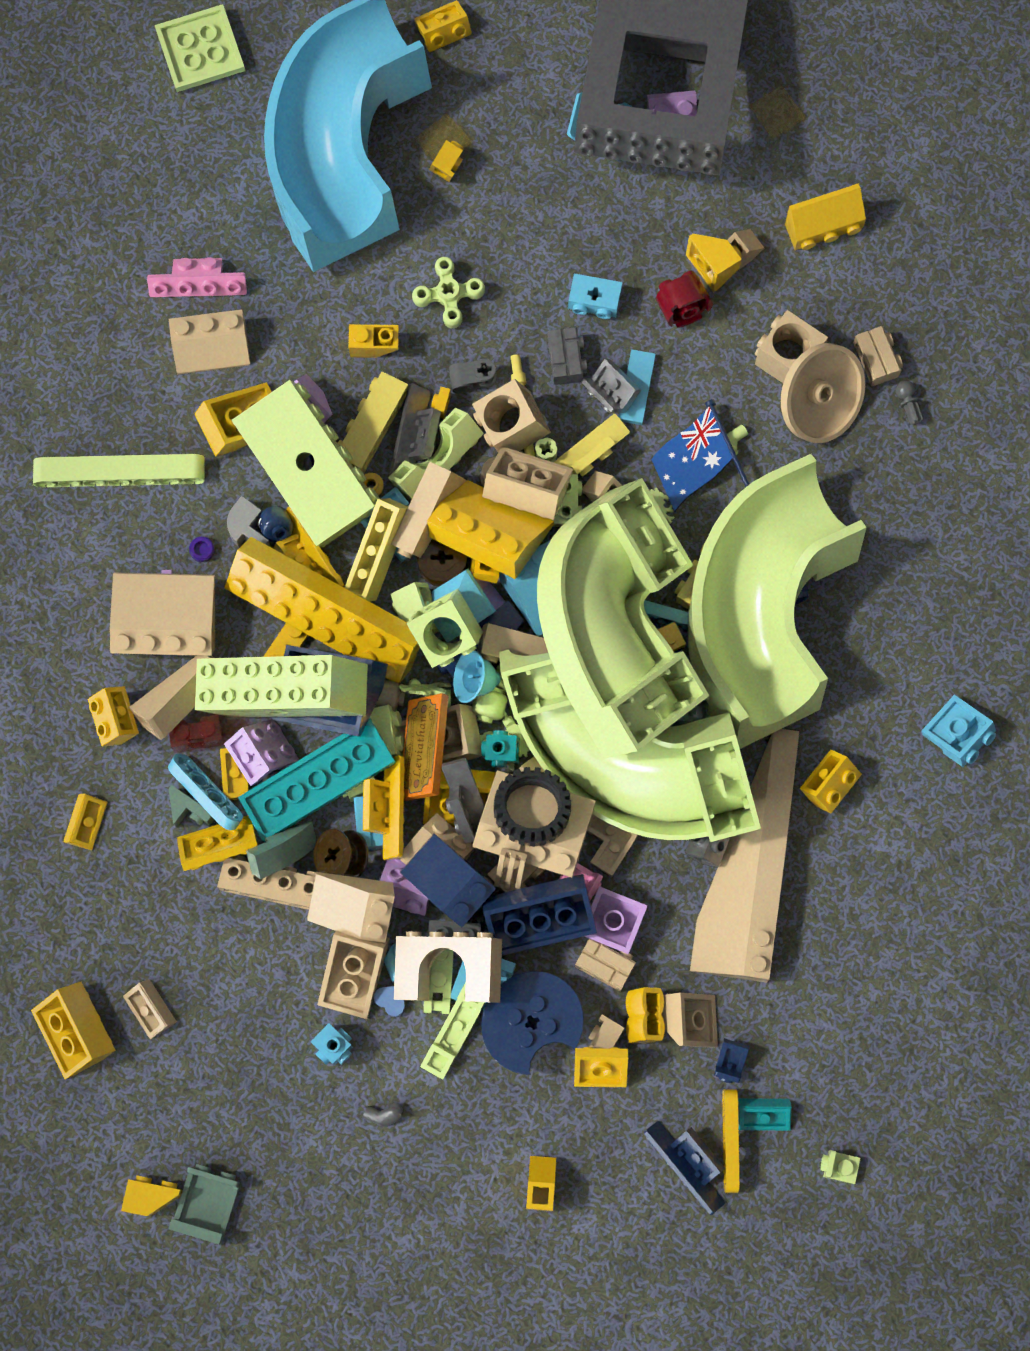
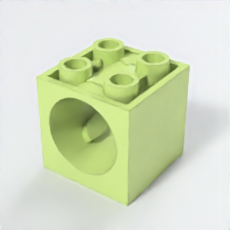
(452, 607)

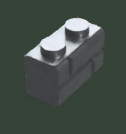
(566, 356)

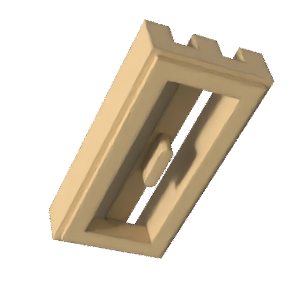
(508, 881)

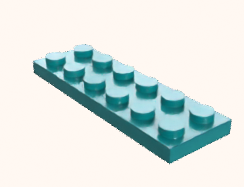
(316, 780)

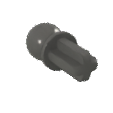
(905, 391)

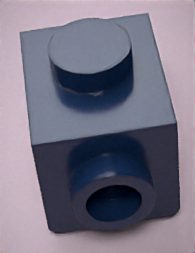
(731, 1061)

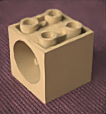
(785, 328)
(493, 406)

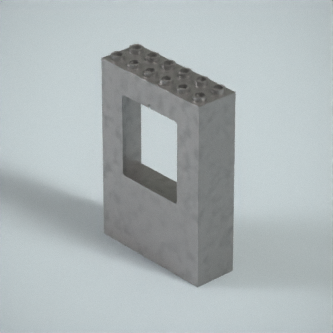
(672, 28)

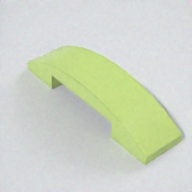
(452, 1036)

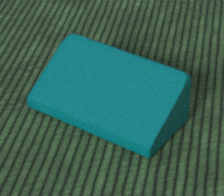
(764, 1114)

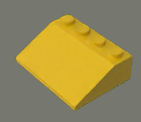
(487, 529)

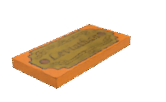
(424, 746)

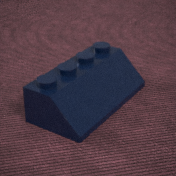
(540, 914)

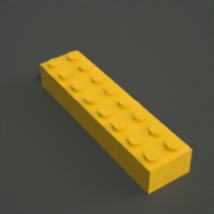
(321, 608)

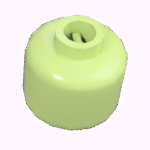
(490, 706)

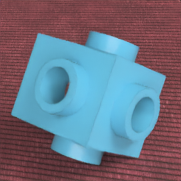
(328, 1036)

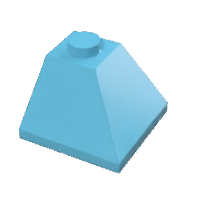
(474, 597)

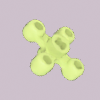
(449, 300)

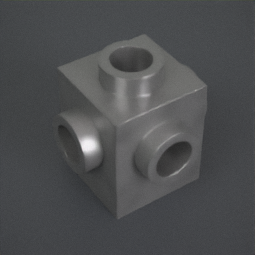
(705, 851)

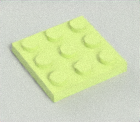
(199, 48)

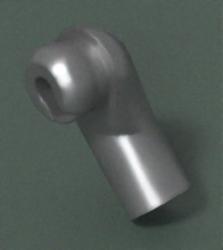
(385, 1117)

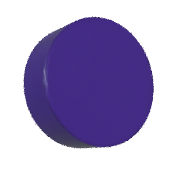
(201, 549)

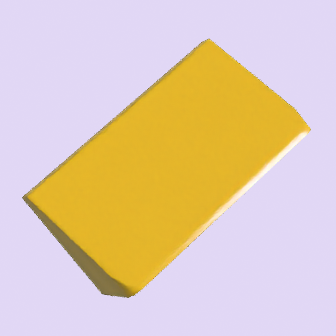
(85, 821)

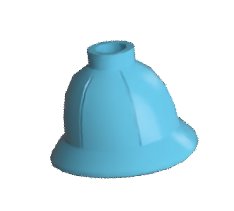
(474, 677)

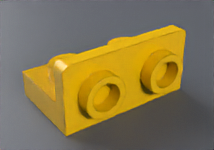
(443, 25)

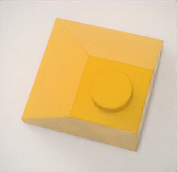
(713, 259)

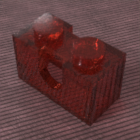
(208, 729)

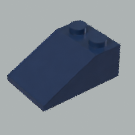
(448, 880)

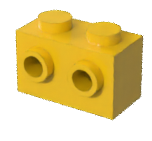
(113, 716)
(830, 781)

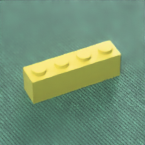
(373, 419)
(376, 549)

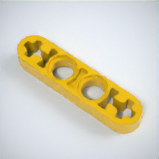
(730, 1140)

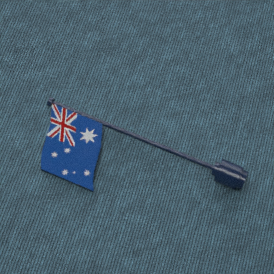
(696, 459)

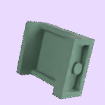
(205, 1204)

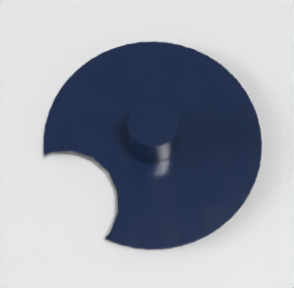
(531, 1014)

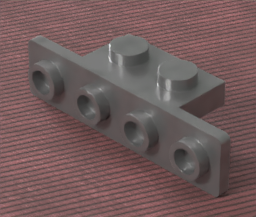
(416, 428)
(463, 799)

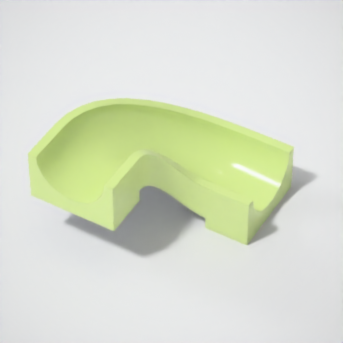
(595, 621)
(672, 788)

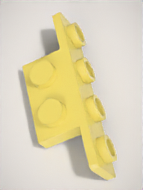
(594, 446)

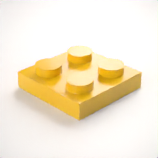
(600, 1067)

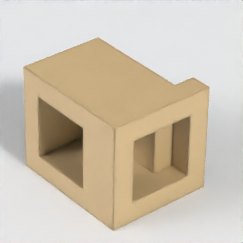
(606, 1035)

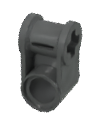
(469, 375)

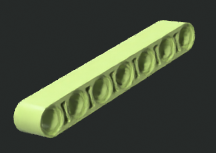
(119, 469)

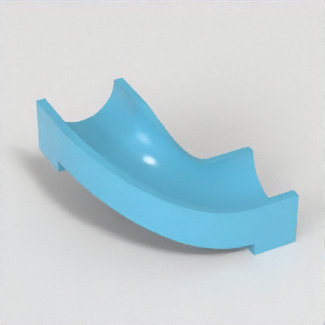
(322, 125)

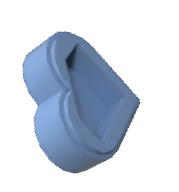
(385, 999)

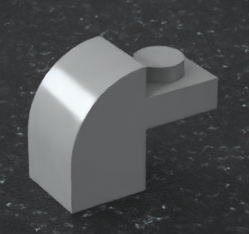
(242, 521)

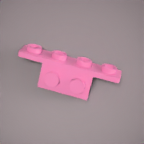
(197, 278)

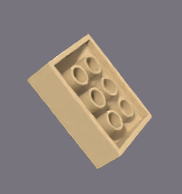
(162, 614)
(535, 808)

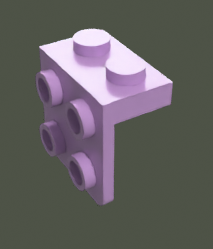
(406, 894)

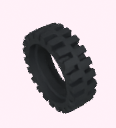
(537, 778)

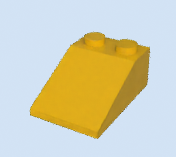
(217, 414)

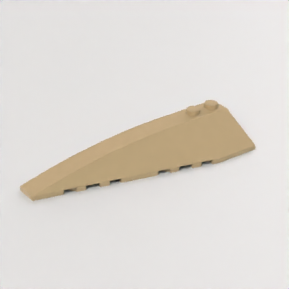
(742, 905)

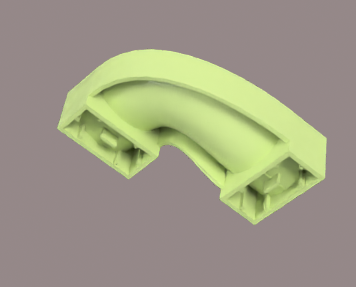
(746, 596)

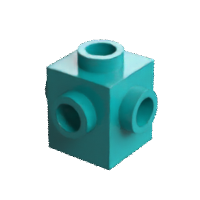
(508, 754)

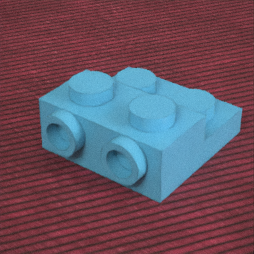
(960, 731)

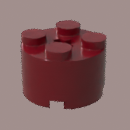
(683, 299)

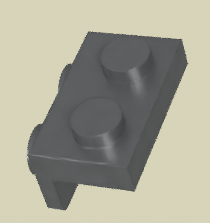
(612, 387)

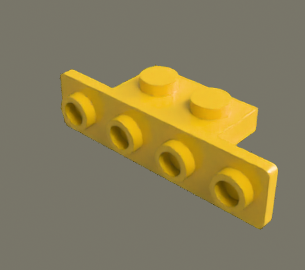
(304, 551)
(385, 807)

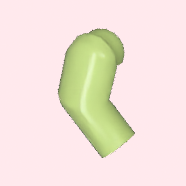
(736, 435)

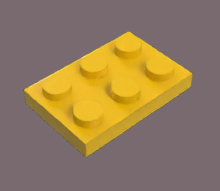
(215, 844)

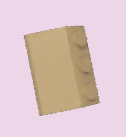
(209, 341)
(527, 483)

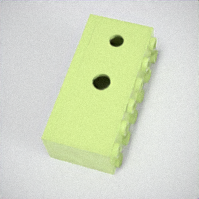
(282, 434)
(281, 686)

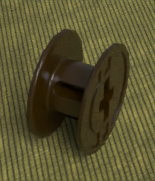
(438, 573)
(341, 853)

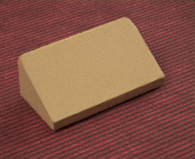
(149, 1008)

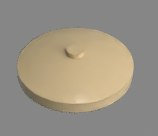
(822, 393)

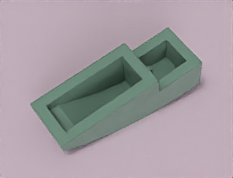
(281, 850)

